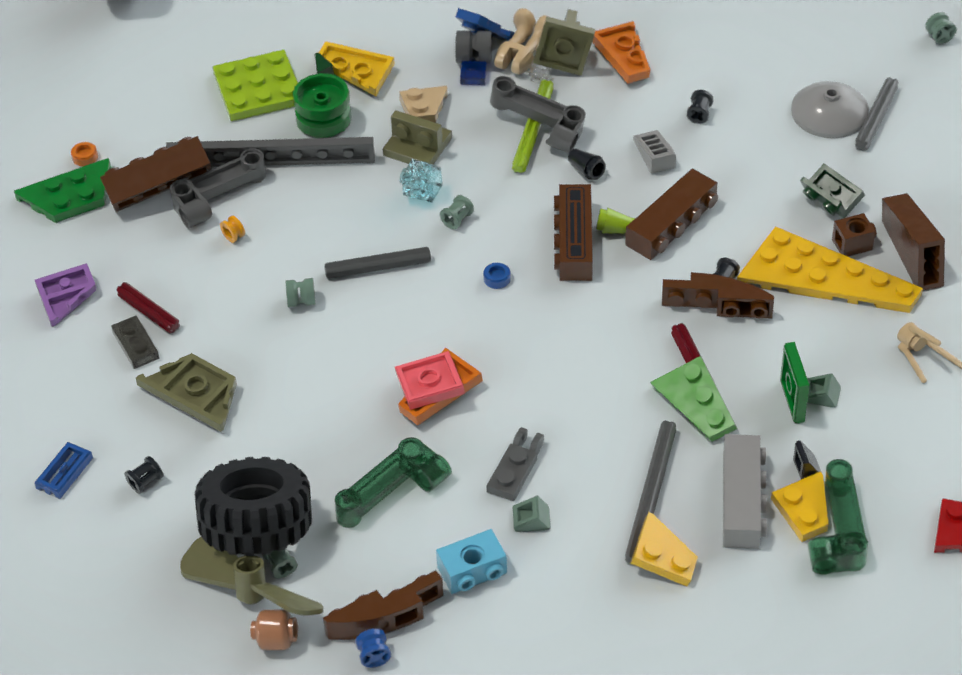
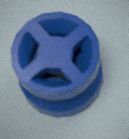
(373, 648)

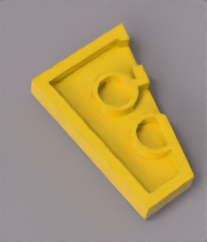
(358, 66)

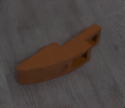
(726, 294)
(389, 613)

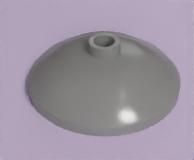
(829, 109)

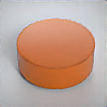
(84, 153)

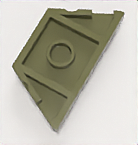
(194, 388)

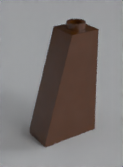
(915, 240)

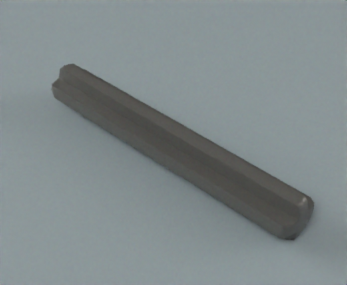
(876, 113)
(377, 262)

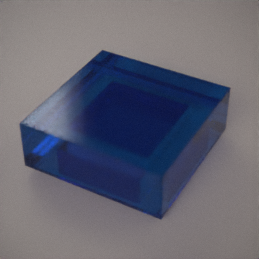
(473, 73)

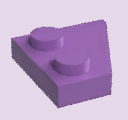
(65, 291)

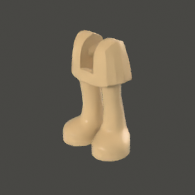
(513, 49)

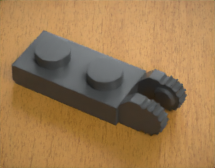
(515, 466)

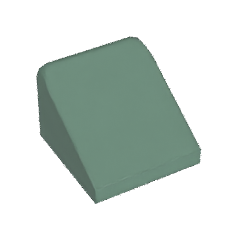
(824, 390)
(531, 515)

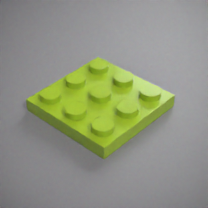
(256, 84)

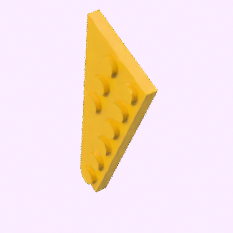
(822, 273)

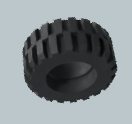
(253, 506)

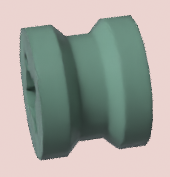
(940, 27)

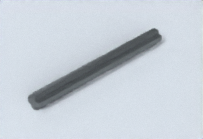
(652, 483)

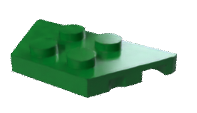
(68, 192)

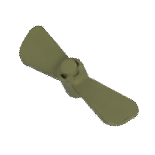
(242, 574)

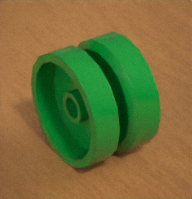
(322, 105)

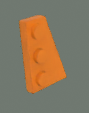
(623, 51)

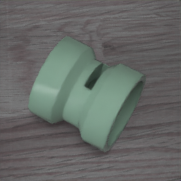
(307, 292)

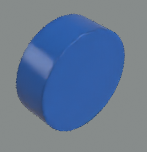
(497, 275)

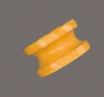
(232, 229)

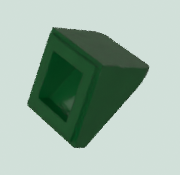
(323, 65)

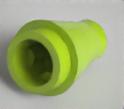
(612, 221)

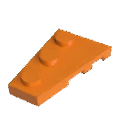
(469, 377)

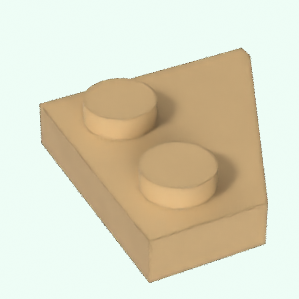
(423, 102)

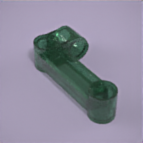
(423, 467)
(835, 552)

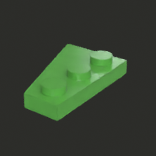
(697, 398)

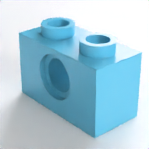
(456, 559)

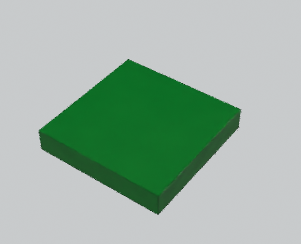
(794, 382)

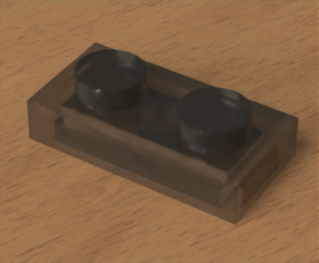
(135, 342)

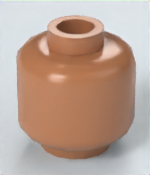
(274, 629)

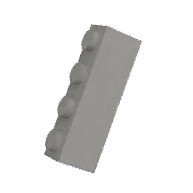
(743, 491)

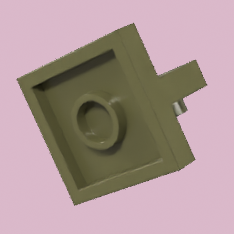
(564, 44)
(415, 139)

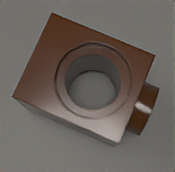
(854, 235)

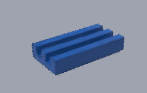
(67, 472)

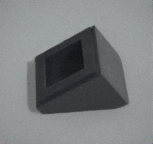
(805, 460)

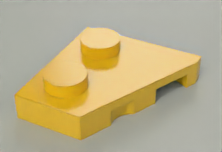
(804, 506)
(663, 552)

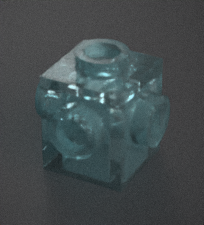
(421, 180)

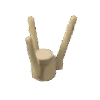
(915, 339)

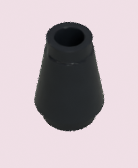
(588, 164)

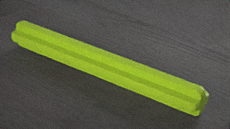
(530, 133)

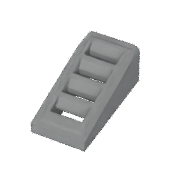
(656, 156)

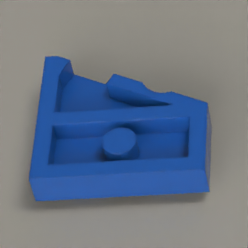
(476, 22)

